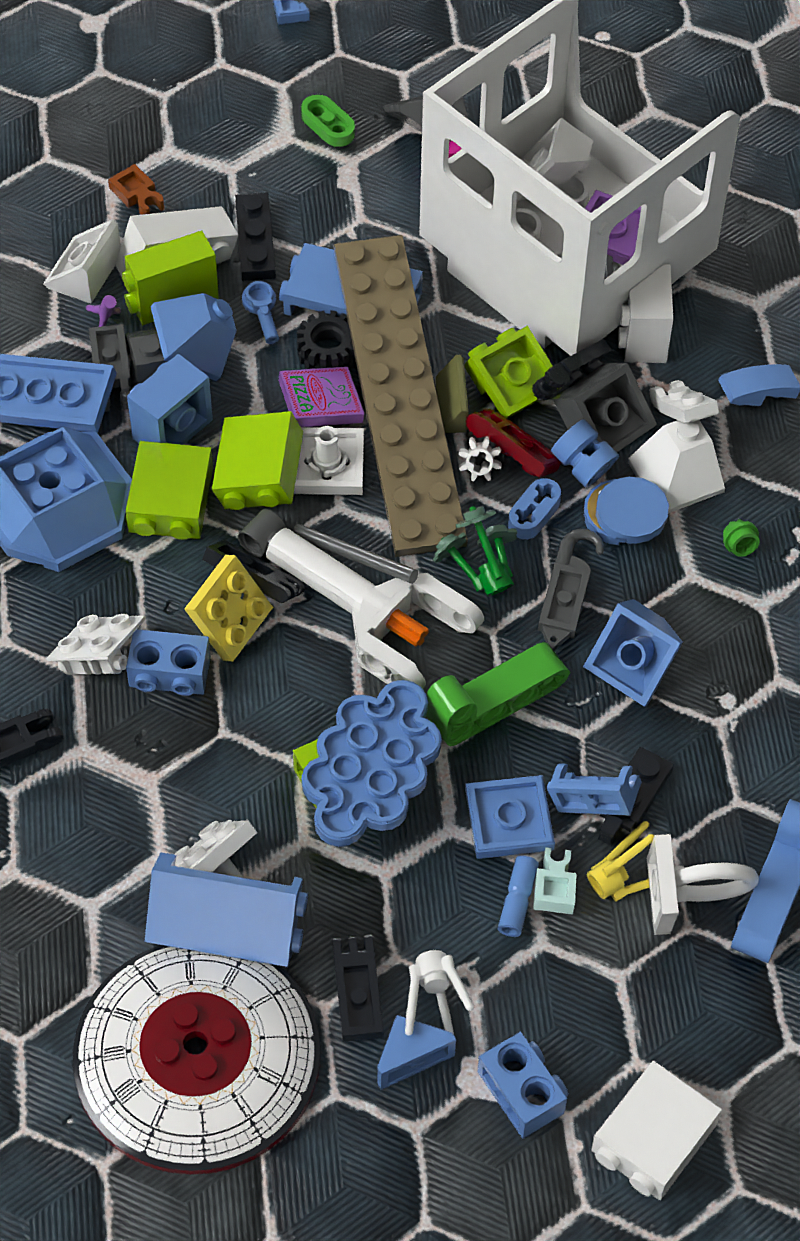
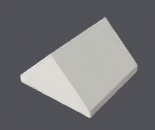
(86, 262)

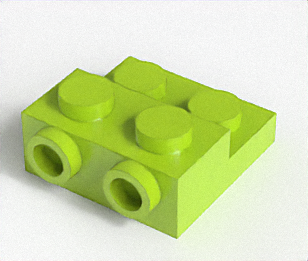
(509, 370)

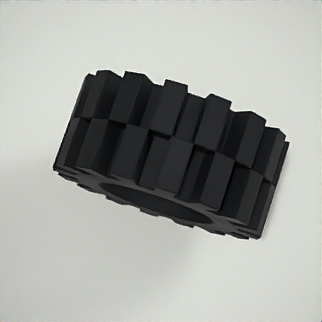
(325, 328)

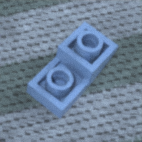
(754, 383)

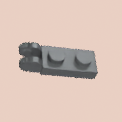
(109, 348)

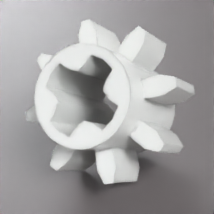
(486, 466)

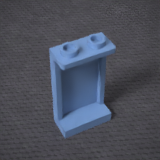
(317, 284)
(224, 913)

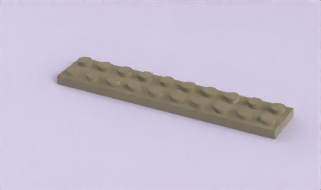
(399, 394)

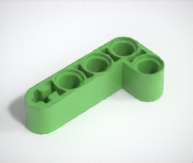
(494, 695)

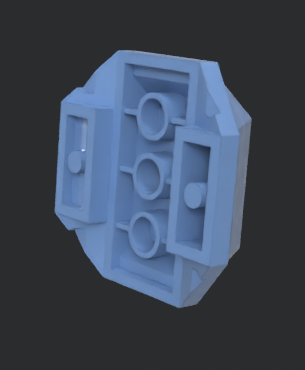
(75, 516)

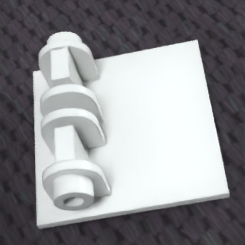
(96, 645)

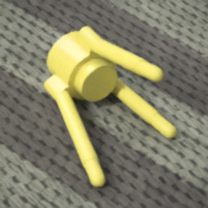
(609, 874)

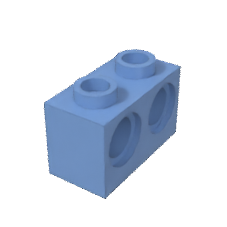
(170, 654)
(514, 1087)

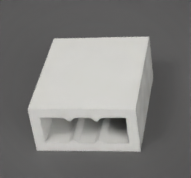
(655, 1131)

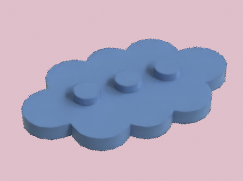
(371, 763)

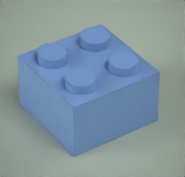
(170, 403)

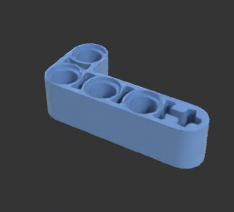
(775, 891)

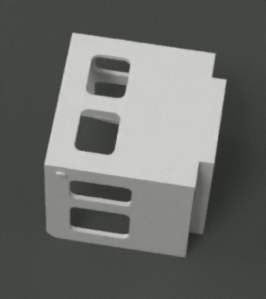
(557, 261)

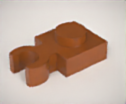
(135, 187)

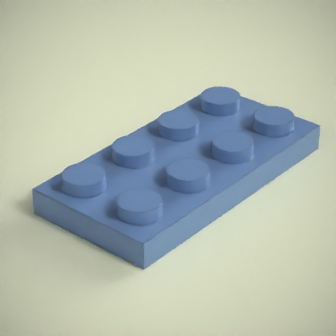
(54, 392)

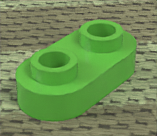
(328, 120)

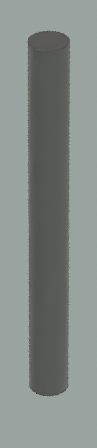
(357, 554)

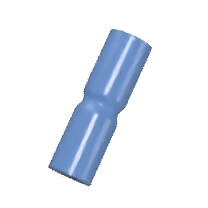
(519, 891)

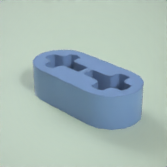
(529, 504)

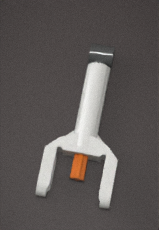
(373, 607)

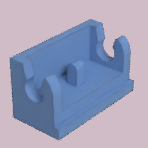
(594, 793)

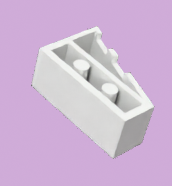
(157, 228)

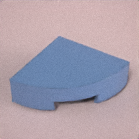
(291, 11)

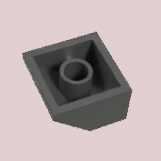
(609, 403)

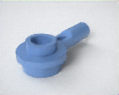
(260, 300)

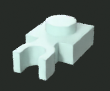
(554, 885)

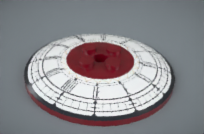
(205, 1107)

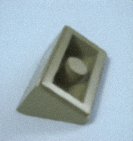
(453, 396)

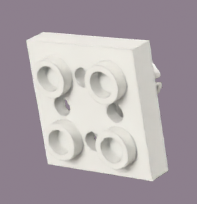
(328, 453)
(215, 847)

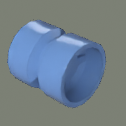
(572, 451)

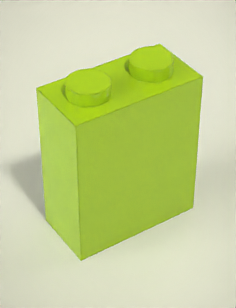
(169, 272)
(257, 460)
(169, 490)

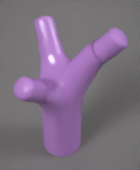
(105, 309)

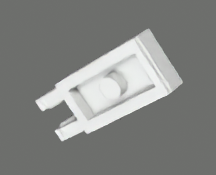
(683, 403)

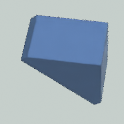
(414, 1053)

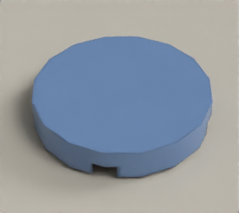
(632, 509)

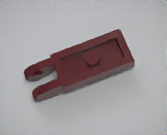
(513, 441)

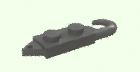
(566, 589)

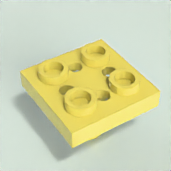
(219, 608)

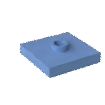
(509, 816)

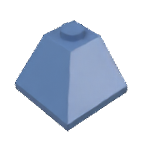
(196, 329)
(634, 651)

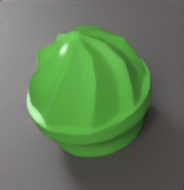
(741, 537)

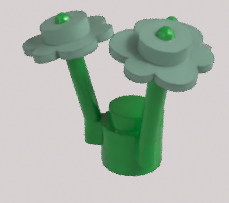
(496, 573)

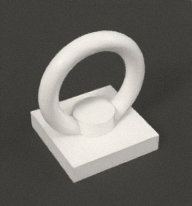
(670, 882)

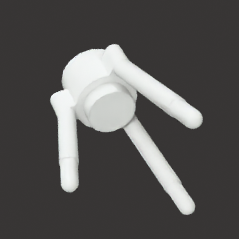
(434, 973)

